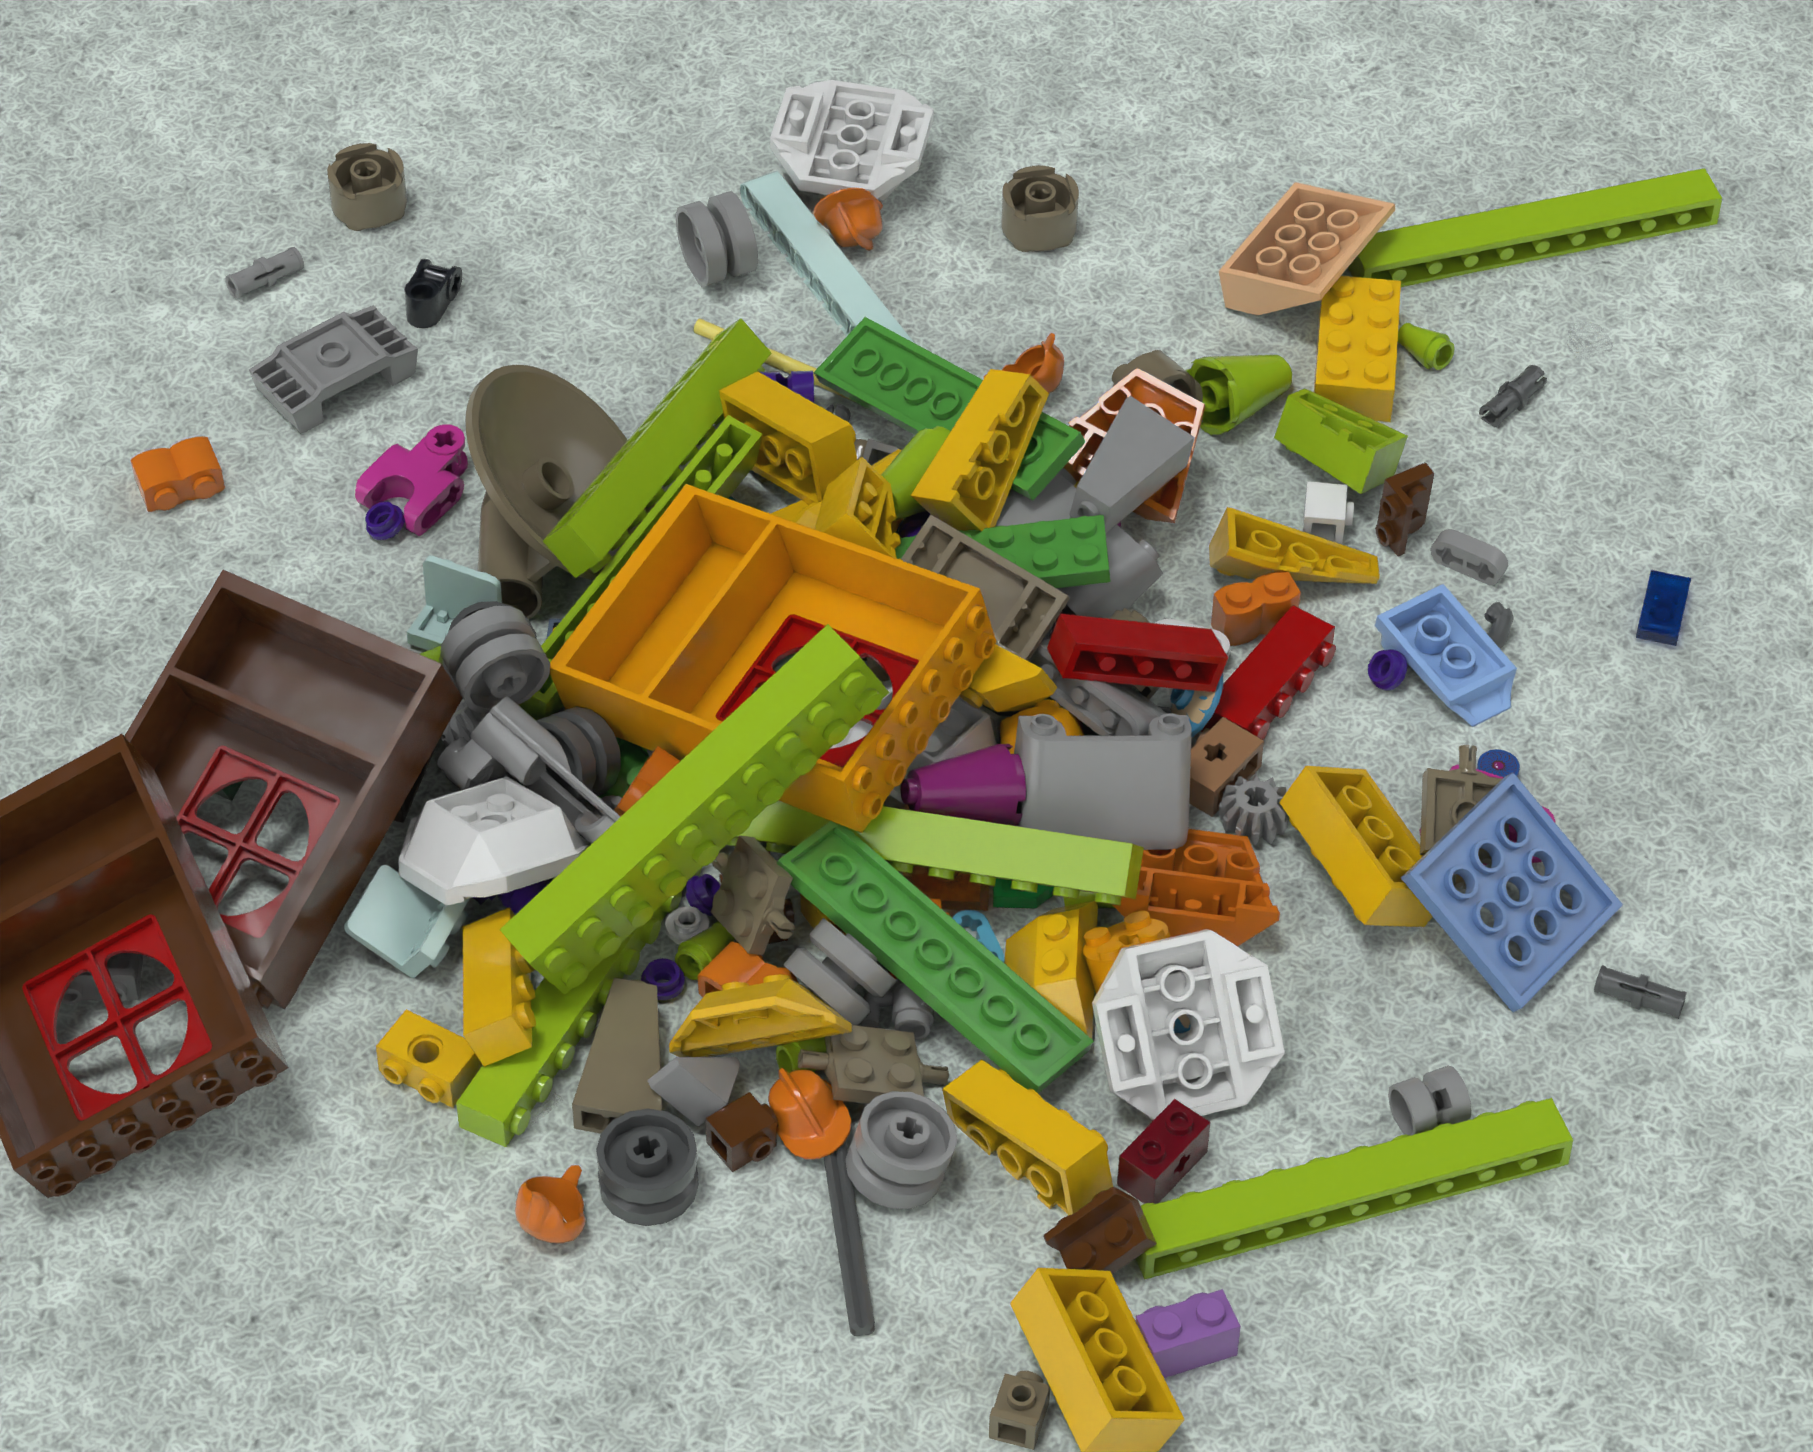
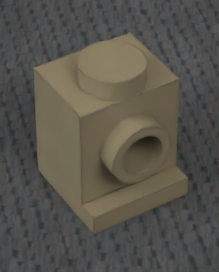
(1019, 1409)

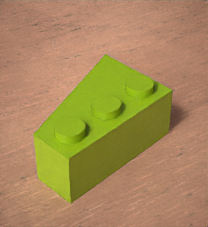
(1340, 440)

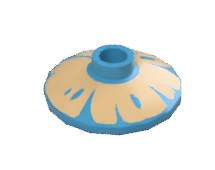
(1196, 704)

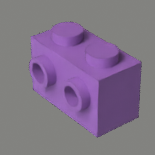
(1191, 1332)

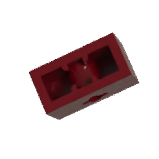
(1163, 1153)

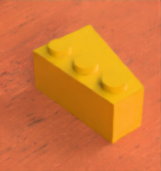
(860, 509)

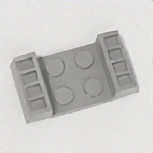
(331, 360)

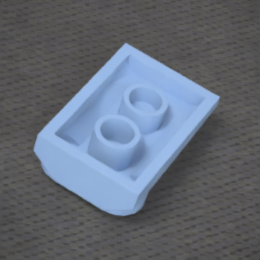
(1450, 654)

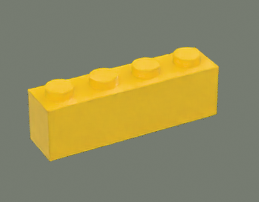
(495, 991)

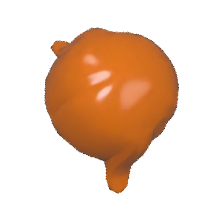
(1042, 362)
(546, 1202)

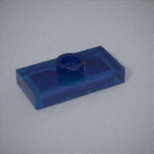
(1663, 608)

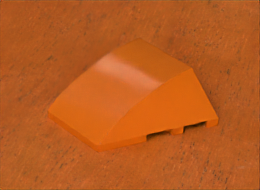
(1162, 399)
(1205, 886)

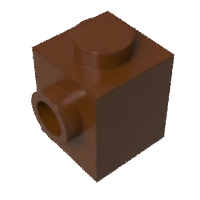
(742, 1132)

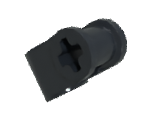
(430, 293)

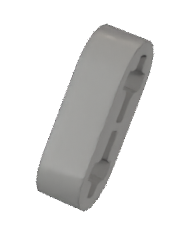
(1469, 556)

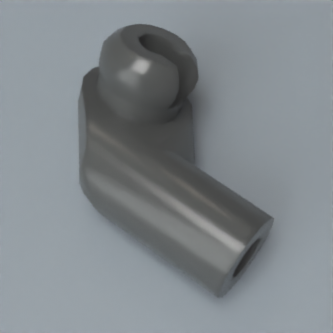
(1502, 622)

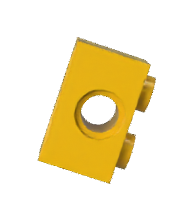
(414, 1042)

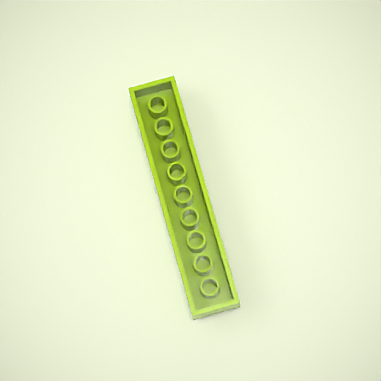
(695, 810)

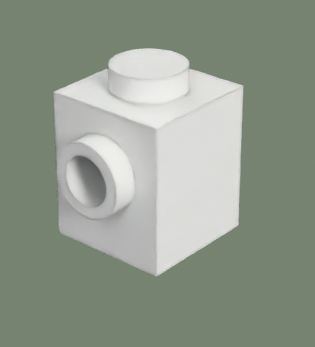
(1327, 510)

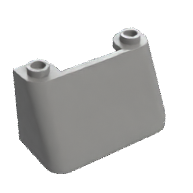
(1130, 563)
(1102, 706)
(1107, 785)

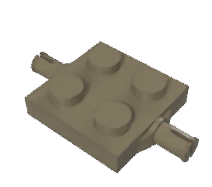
(1449, 797)
(752, 895)
(872, 1064)

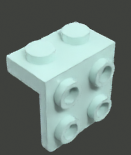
(447, 592)
(403, 922)

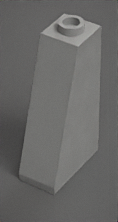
(1131, 463)

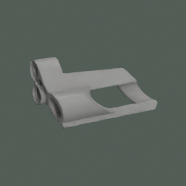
(518, 744)

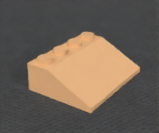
(1300, 249)

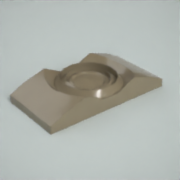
(1016, 600)

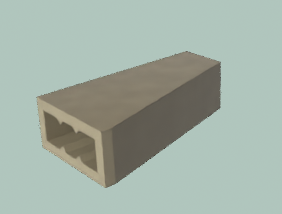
(620, 1058)

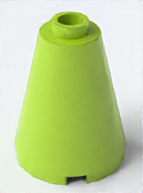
(1238, 387)
(909, 468)

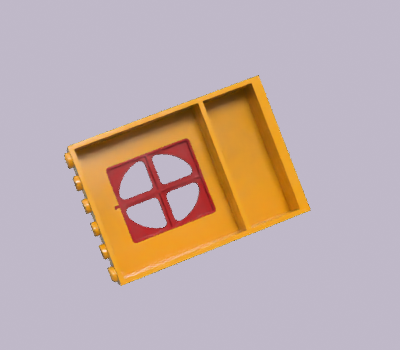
(732, 593)

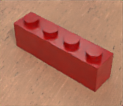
(1137, 653)
(1275, 672)

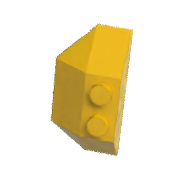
(1008, 683)
(1052, 960)
(755, 1018)

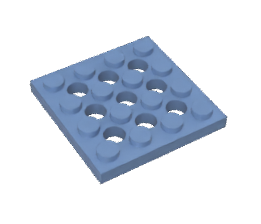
(1486, 887)

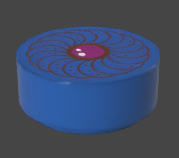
(1498, 763)

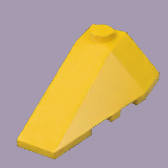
(1256, 546)

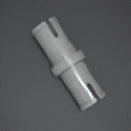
(264, 272)

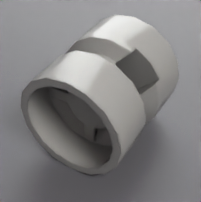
(1435, 1100)

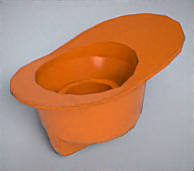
(851, 217)
(807, 1115)

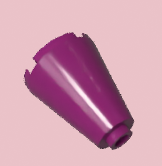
(969, 786)

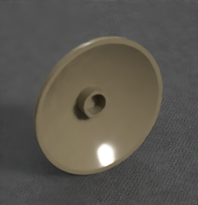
(535, 454)

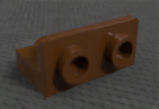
(1404, 506)
(1103, 1233)

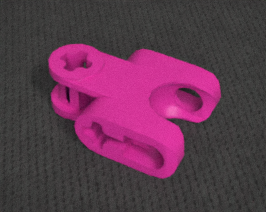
(423, 475)

